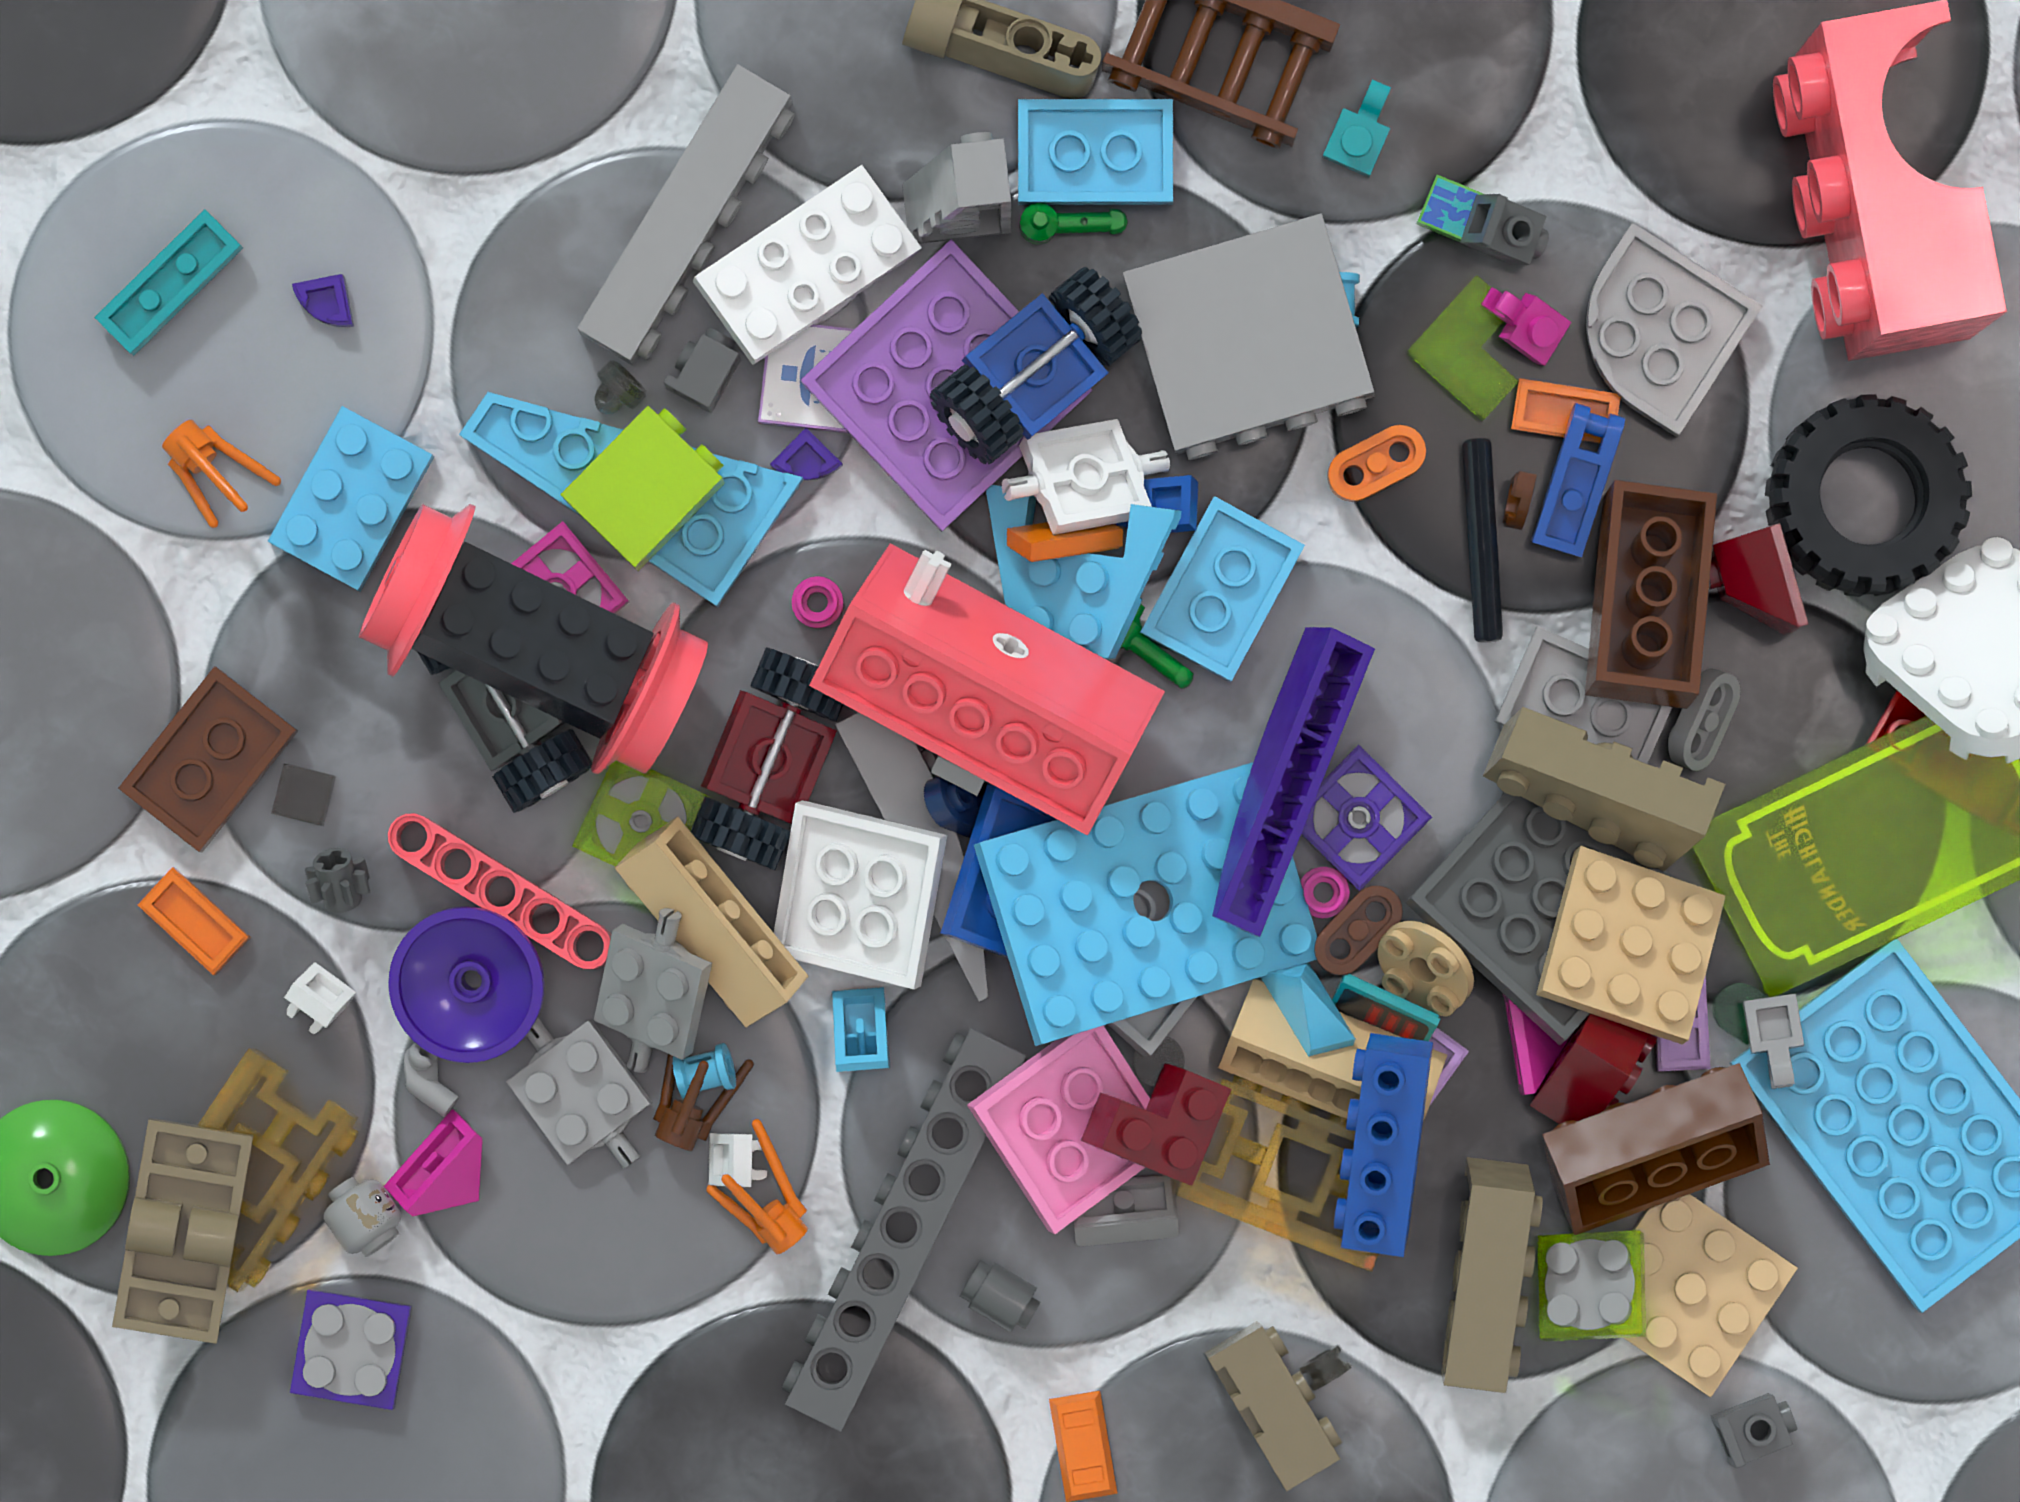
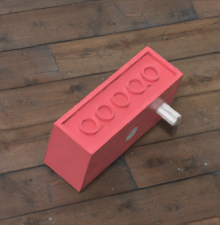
(986, 687)

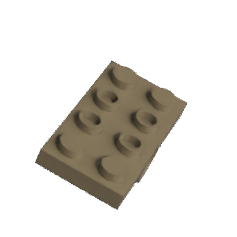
(182, 1230)

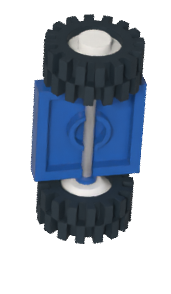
(1036, 365)

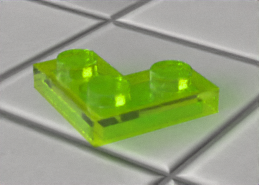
(1454, 355)

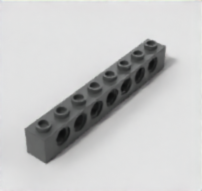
(834, 1401)

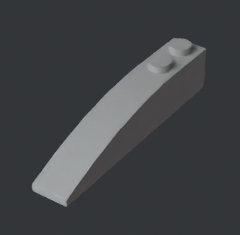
(896, 780)

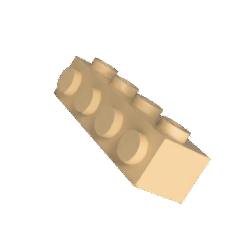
(712, 921)

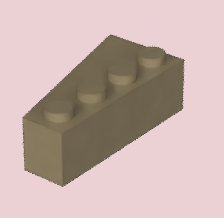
(1603, 788)

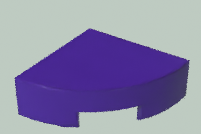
(326, 300)
(806, 458)

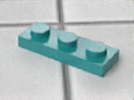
(168, 282)

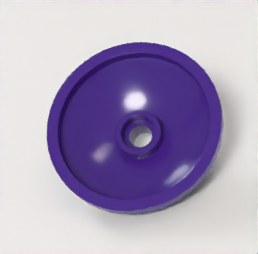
(439, 1005)

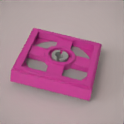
(568, 564)

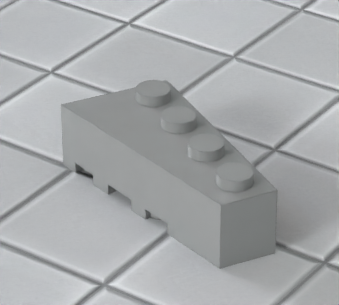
(960, 192)

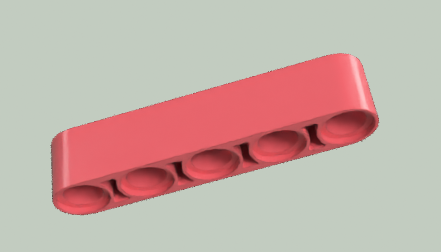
(476, 886)

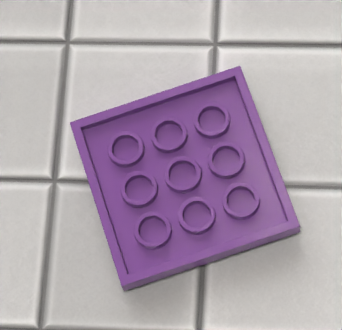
(889, 364)

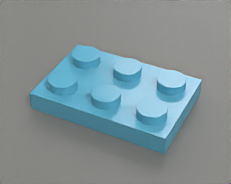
(1095, 151)
(351, 498)
(1222, 589)

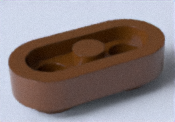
(1357, 930)

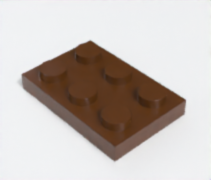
(208, 759)

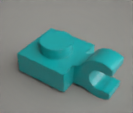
(1358, 136)

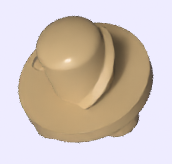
(1425, 967)

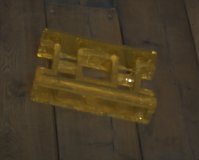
(284, 1193)
(1282, 1209)

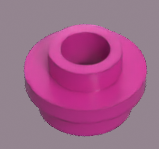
(806, 590)
(1338, 884)

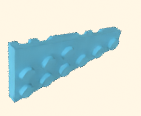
(557, 447)

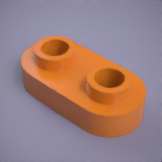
(1375, 463)

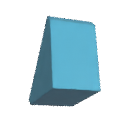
(860, 1029)

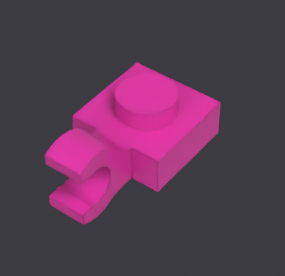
(1531, 324)

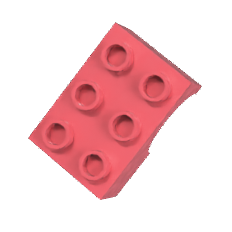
(1904, 252)

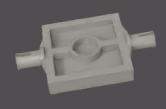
(653, 990)
(580, 1092)

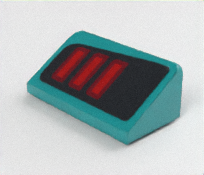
(1384, 1009)

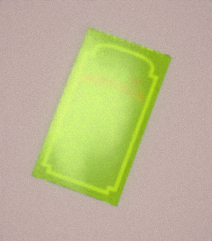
(1863, 851)

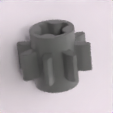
(337, 880)

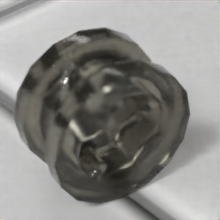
(1325, 1367)

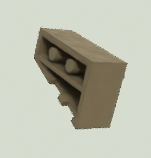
(1275, 1404)

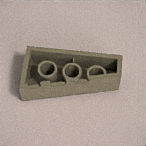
(1490, 1276)

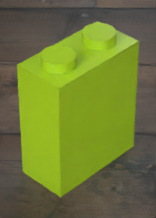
(645, 486)

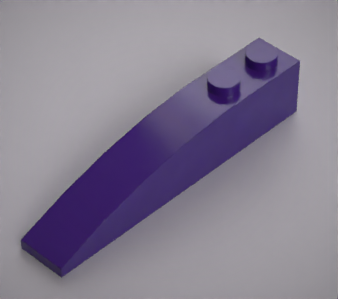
(1288, 772)

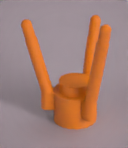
(192, 450)
(775, 1223)

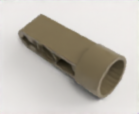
(948, 27)

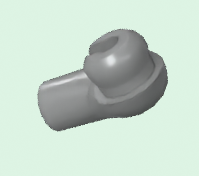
(423, 1083)

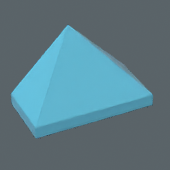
(1308, 1009)

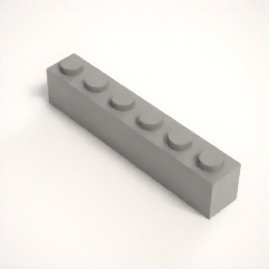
(686, 216)

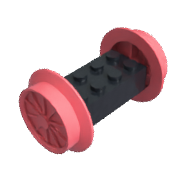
(534, 640)

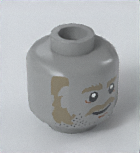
(362, 1216)

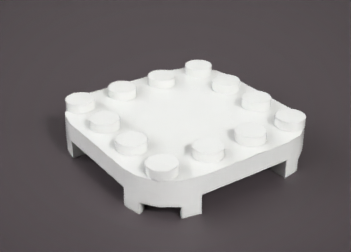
(1957, 648)

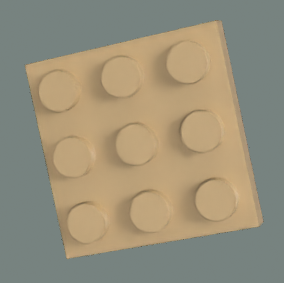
(1631, 945)
(1703, 1289)

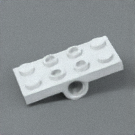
(807, 265)

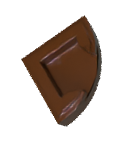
(1519, 499)

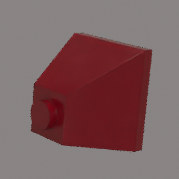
(1758, 578)

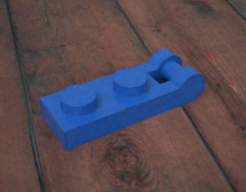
(1577, 482)

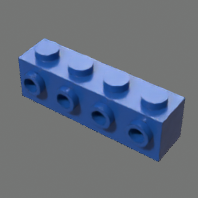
(1385, 1144)

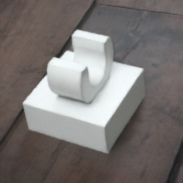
(319, 996)
(733, 1156)

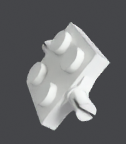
(1084, 475)

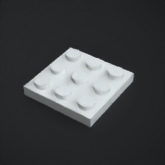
(859, 893)

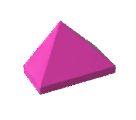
(1531, 1047)
(441, 1170)

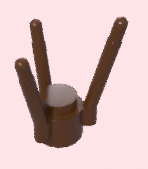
(682, 1122)

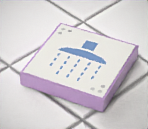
(783, 395)

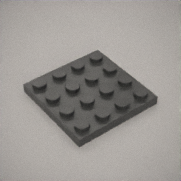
(1503, 898)

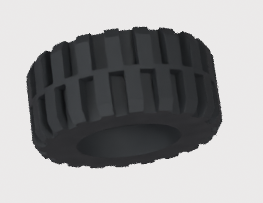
(1921, 451)

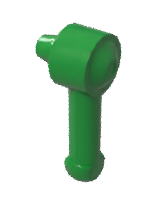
(1041, 222)
(1154, 655)

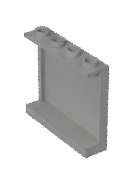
(1250, 336)

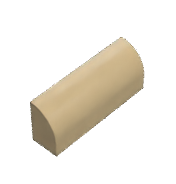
(1272, 1056)

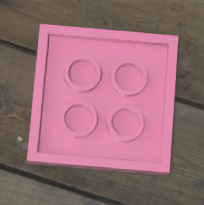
(1041, 1115)

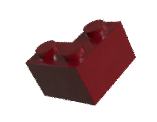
(1592, 1070)
(1170, 1132)

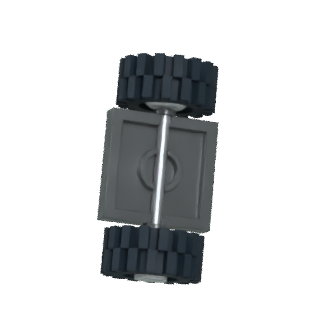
(508, 727)

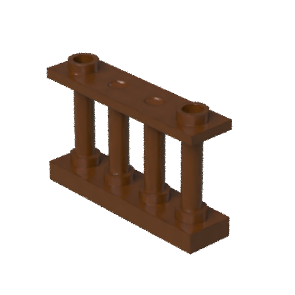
(1307, 33)

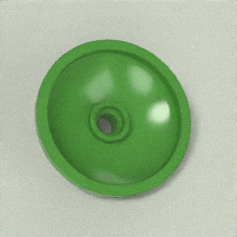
(87, 1170)

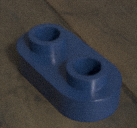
(952, 806)

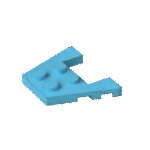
(1082, 595)

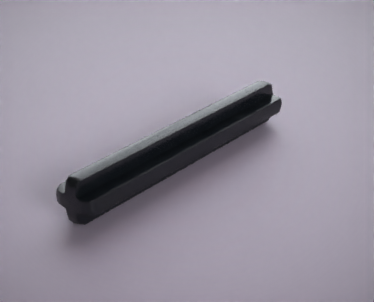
(1482, 540)

